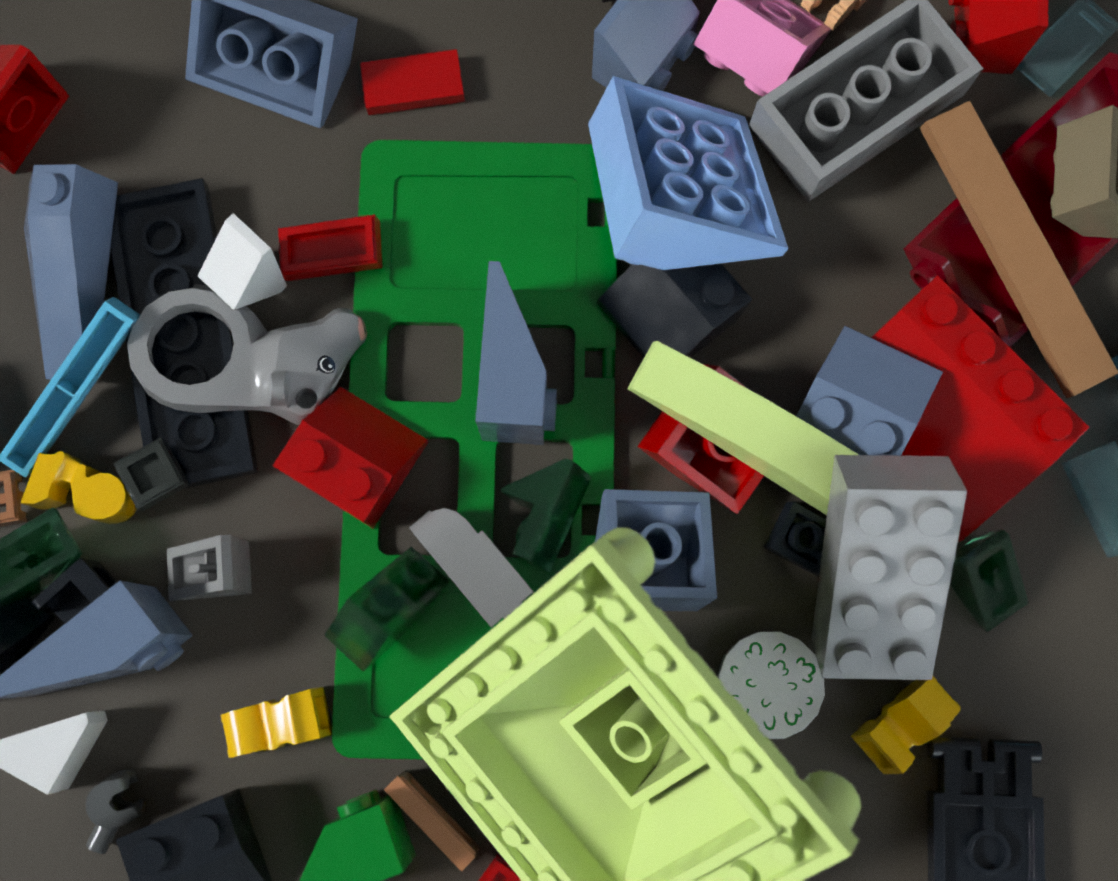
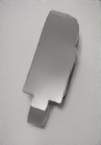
(472, 563)

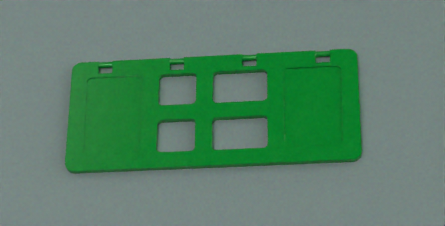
(441, 221)

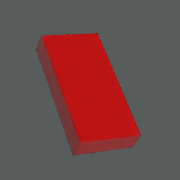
(412, 82)
(330, 248)

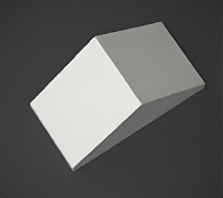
(241, 266)
(52, 753)

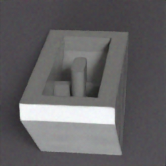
(209, 568)

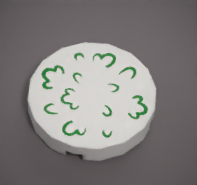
(774, 682)

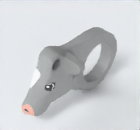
(268, 371)

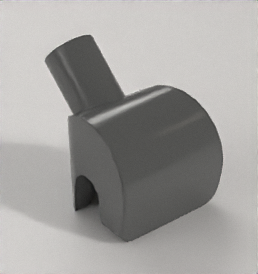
(110, 809)

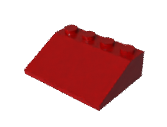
(987, 407)

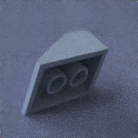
(512, 378)
(112, 637)

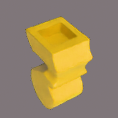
(93, 493)
(912, 719)
(274, 723)

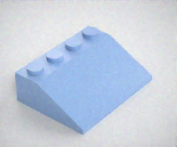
(680, 181)

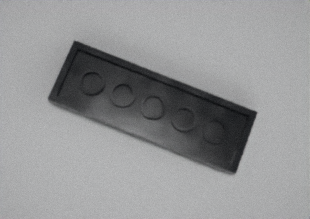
(158, 249)

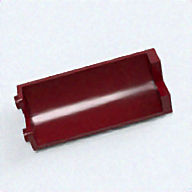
(952, 246)

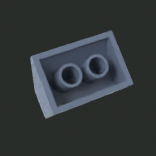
(272, 53)

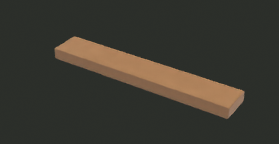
(1018, 250)

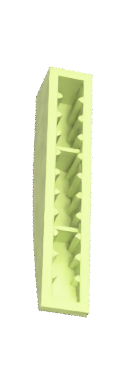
(740, 423)

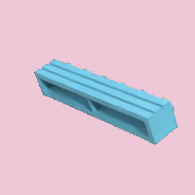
(69, 386)

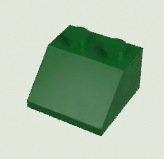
(362, 842)

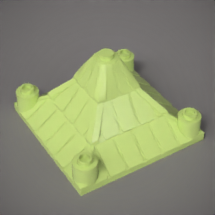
(613, 748)

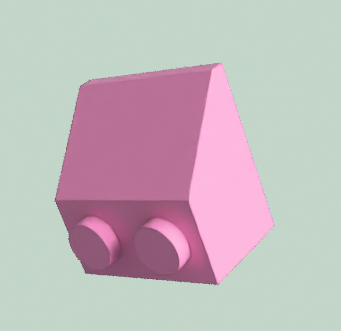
(761, 40)

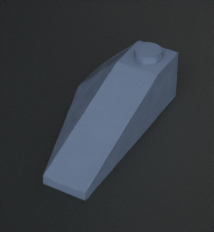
(67, 252)

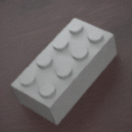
(863, 96)
(886, 565)

